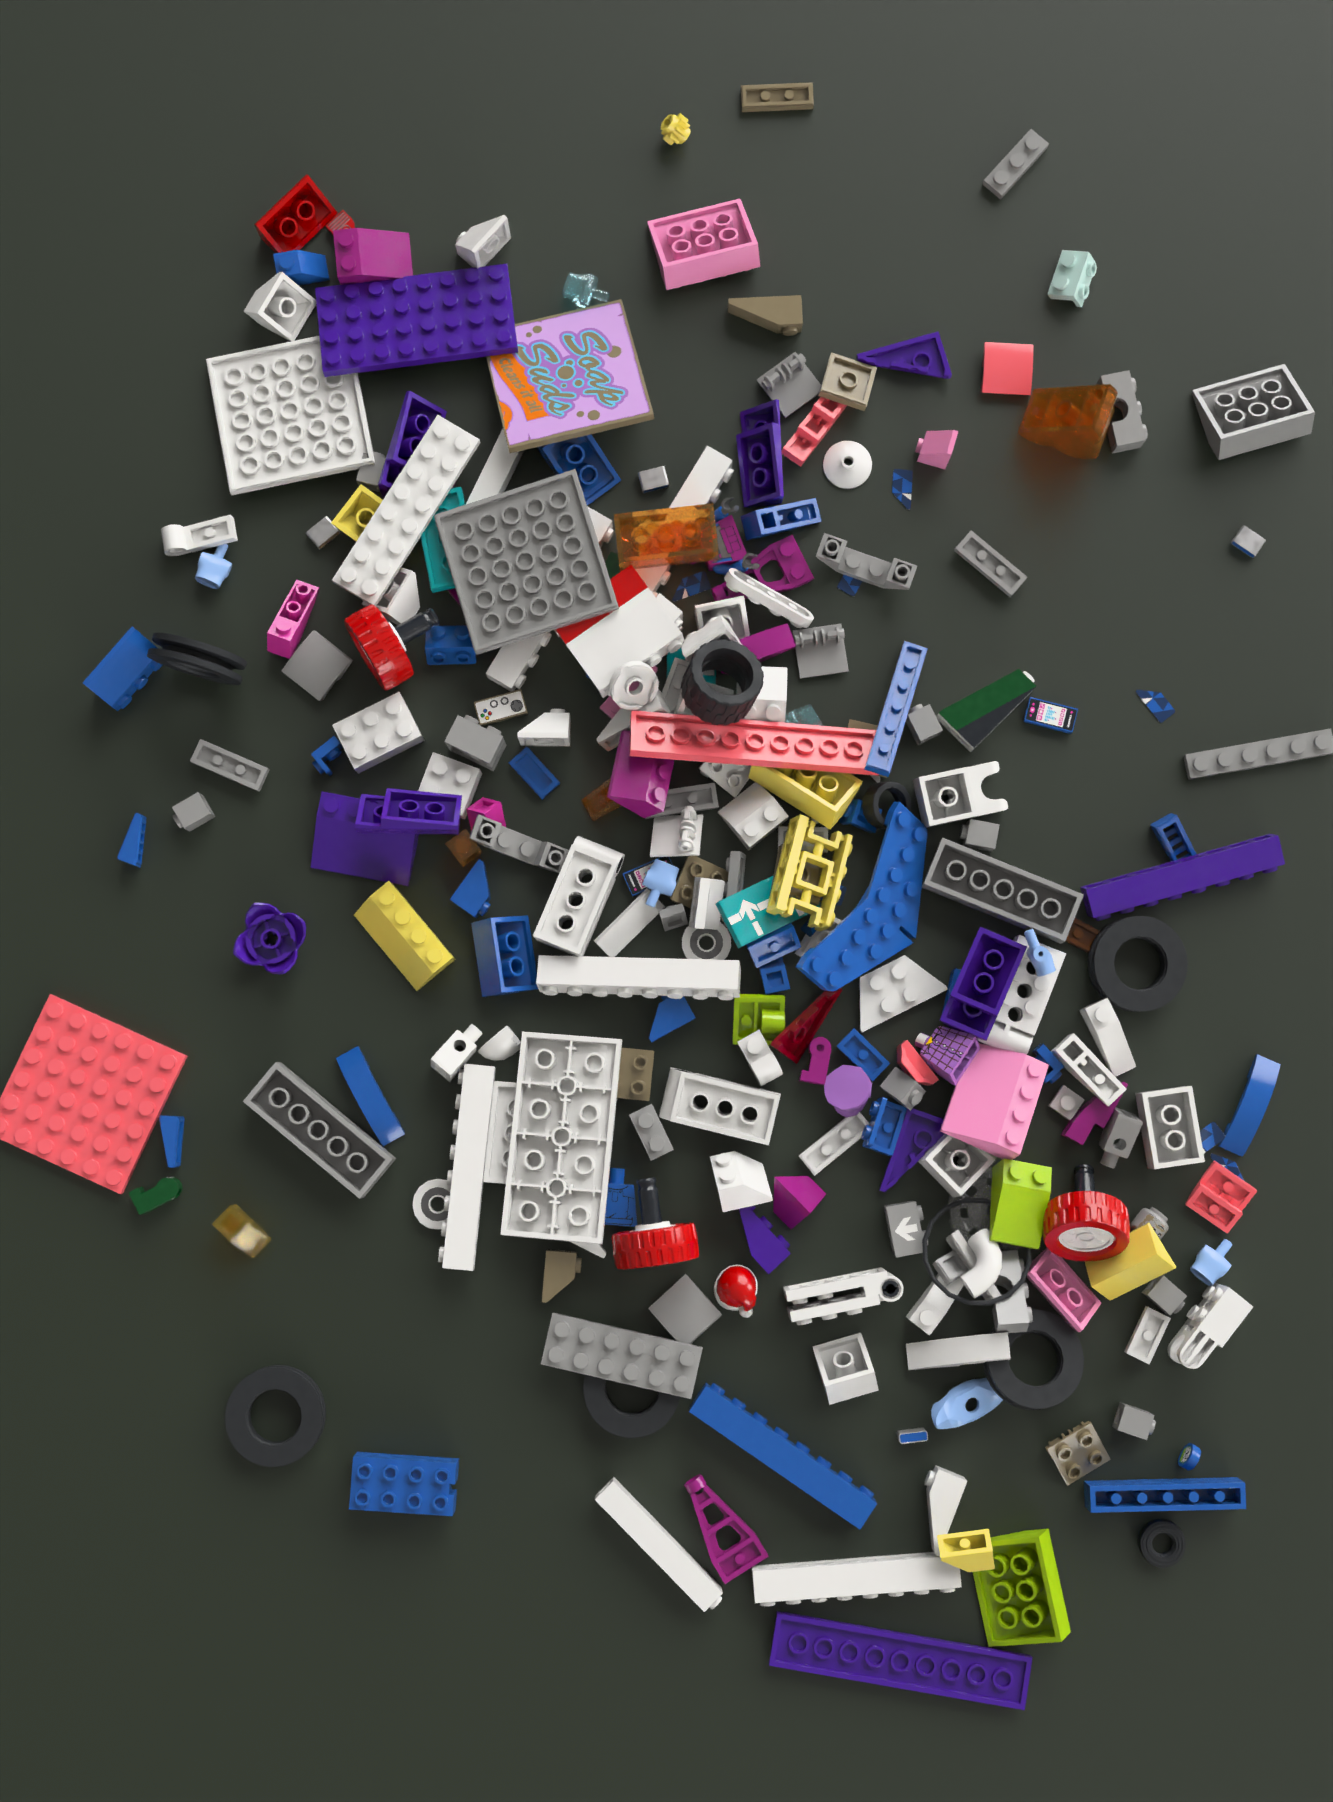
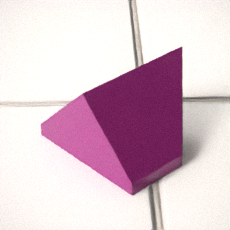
(795, 1198)

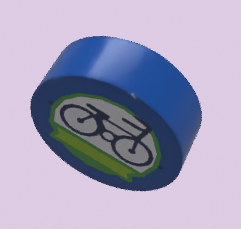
(1189, 1456)

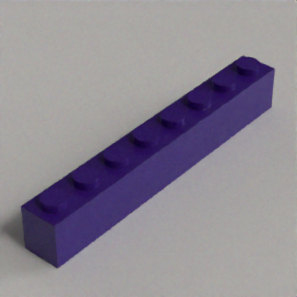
(1182, 875)

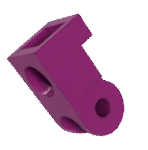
(818, 1064)

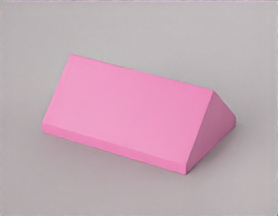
(1063, 1289)

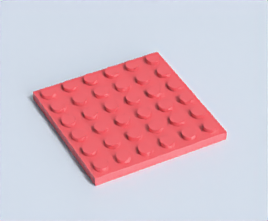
(87, 1093)

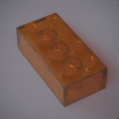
(666, 536)

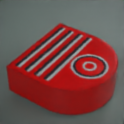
(339, 222)

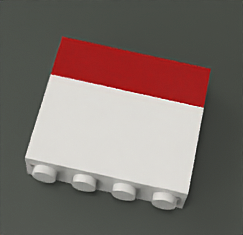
(633, 632)

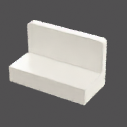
(700, 901)

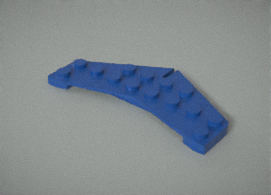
(889, 904)

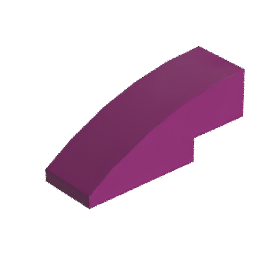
(769, 642)
(1089, 1115)

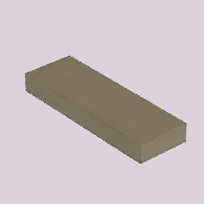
(777, 97)

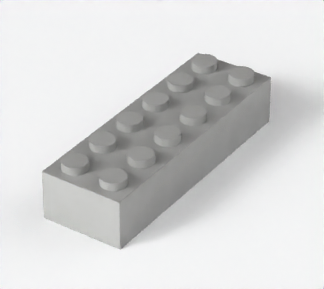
(1002, 891)
(319, 1129)

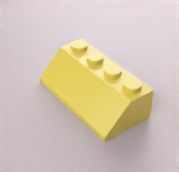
(815, 793)
(403, 935)

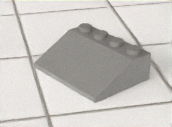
(1253, 411)

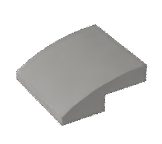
(317, 665)
(685, 1311)

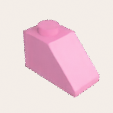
(936, 447)

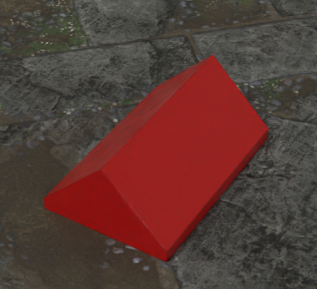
(295, 217)

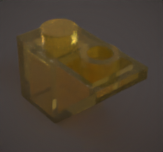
(241, 1230)

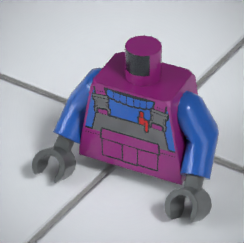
(730, 546)

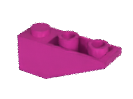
(291, 619)

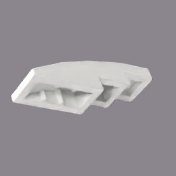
(958, 1351)

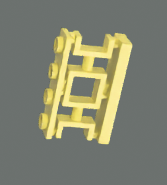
(792, 866)

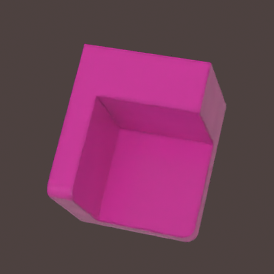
(487, 808)

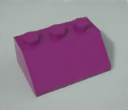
(639, 781)

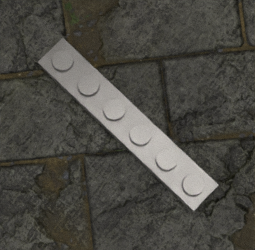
(1259, 754)

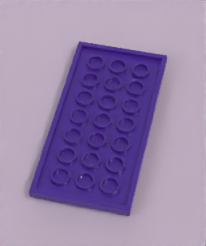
(416, 320)

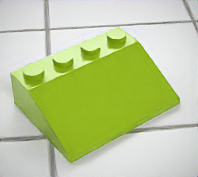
(1023, 1593)

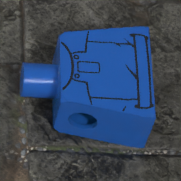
(620, 1200)

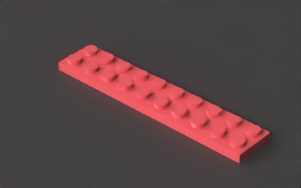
(750, 743)

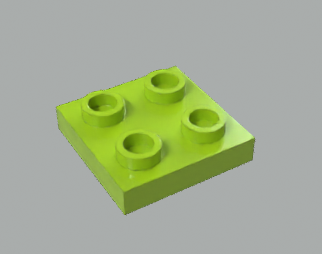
(760, 1013)

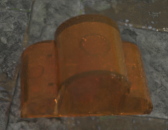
(1070, 418)

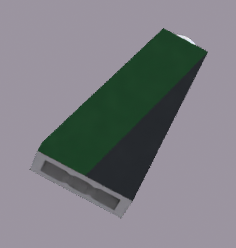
(985, 709)

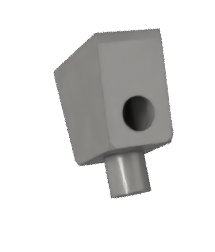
(1123, 1126)

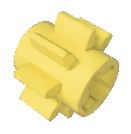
(675, 129)

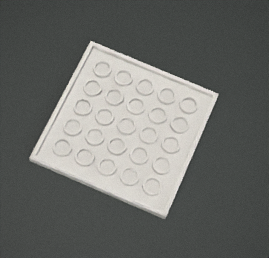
(286, 418)

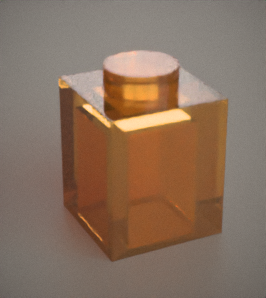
(463, 847)

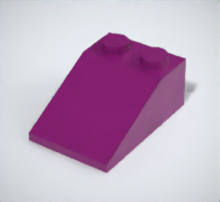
(371, 255)

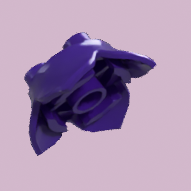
(252, 944)

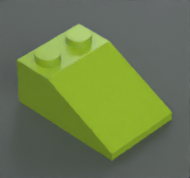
(1019, 1202)

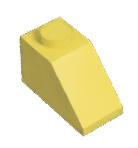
(967, 1550)

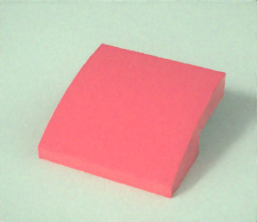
(1007, 368)
(1220, 1196)

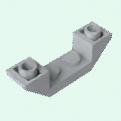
(863, 566)
(517, 845)

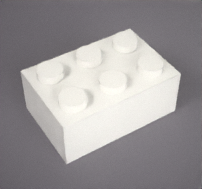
(378, 732)
(1170, 1127)

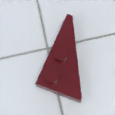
(798, 1035)

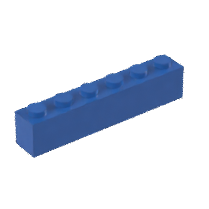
(1164, 1494)

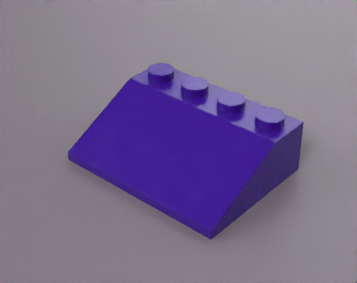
(363, 855)

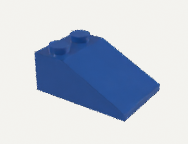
(588, 459)

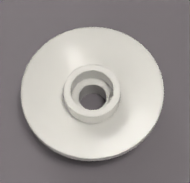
(841, 474)

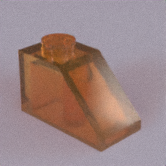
(598, 803)

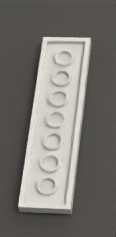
(406, 511)

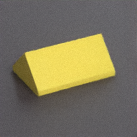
(357, 512)
(1136, 1265)

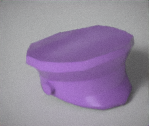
(848, 1090)

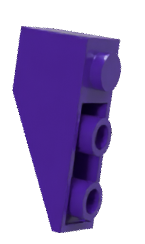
(762, 1243)

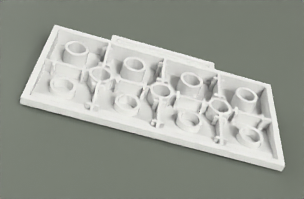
(555, 1137)

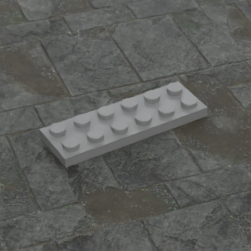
(621, 1355)

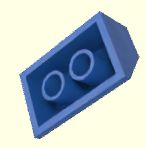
(123, 670)
(504, 955)

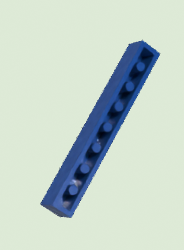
(782, 1455)

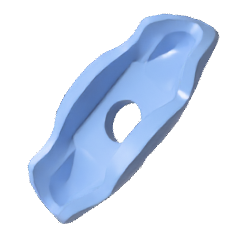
(951, 1409)

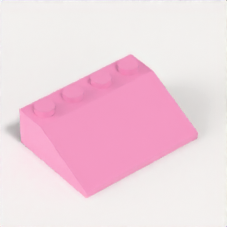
(704, 244)
(995, 1101)

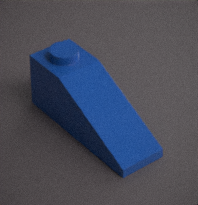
(780, 518)

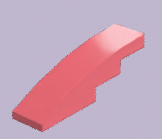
(812, 430)

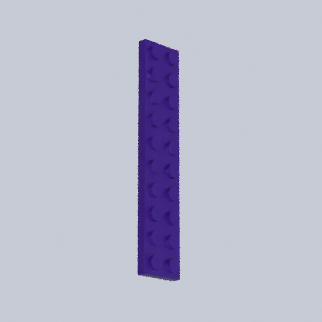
(900, 1660)

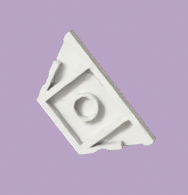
(894, 990)

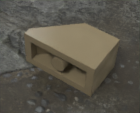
(559, 1271)

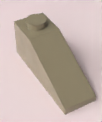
(773, 313)

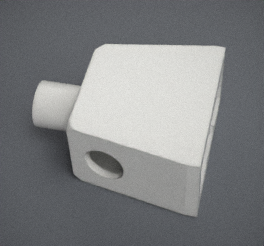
(448, 1060)

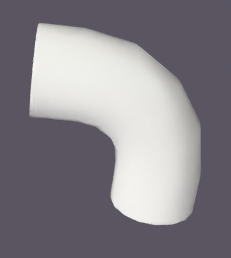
(988, 1264)

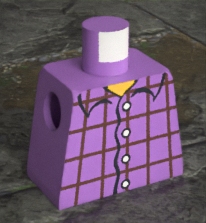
(948, 1052)

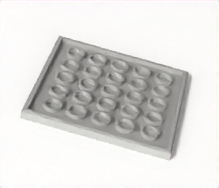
(526, 562)

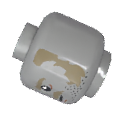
(1154, 1217)

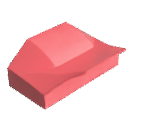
(914, 1065)

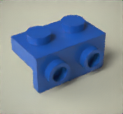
(449, 646)
(884, 1126)

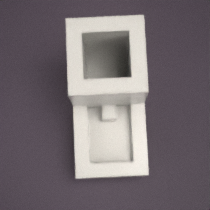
(760, 1058)

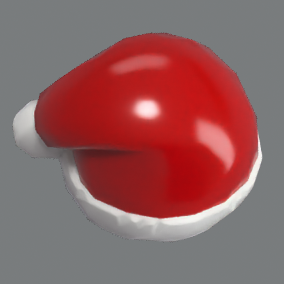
(736, 1289)

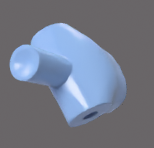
(213, 568)
(661, 880)
(1039, 955)
(1211, 1263)

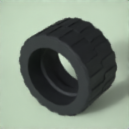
(733, 660)

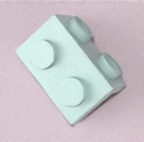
(1073, 277)

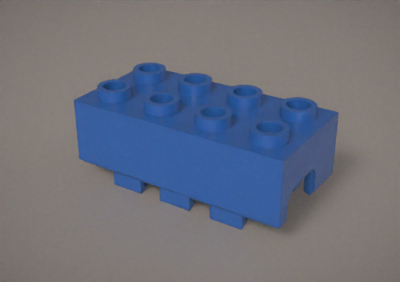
(403, 1484)

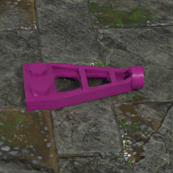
(790, 562)
(738, 1557)

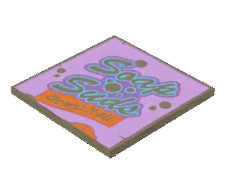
(570, 378)

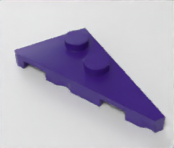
(917, 355)
(917, 1136)

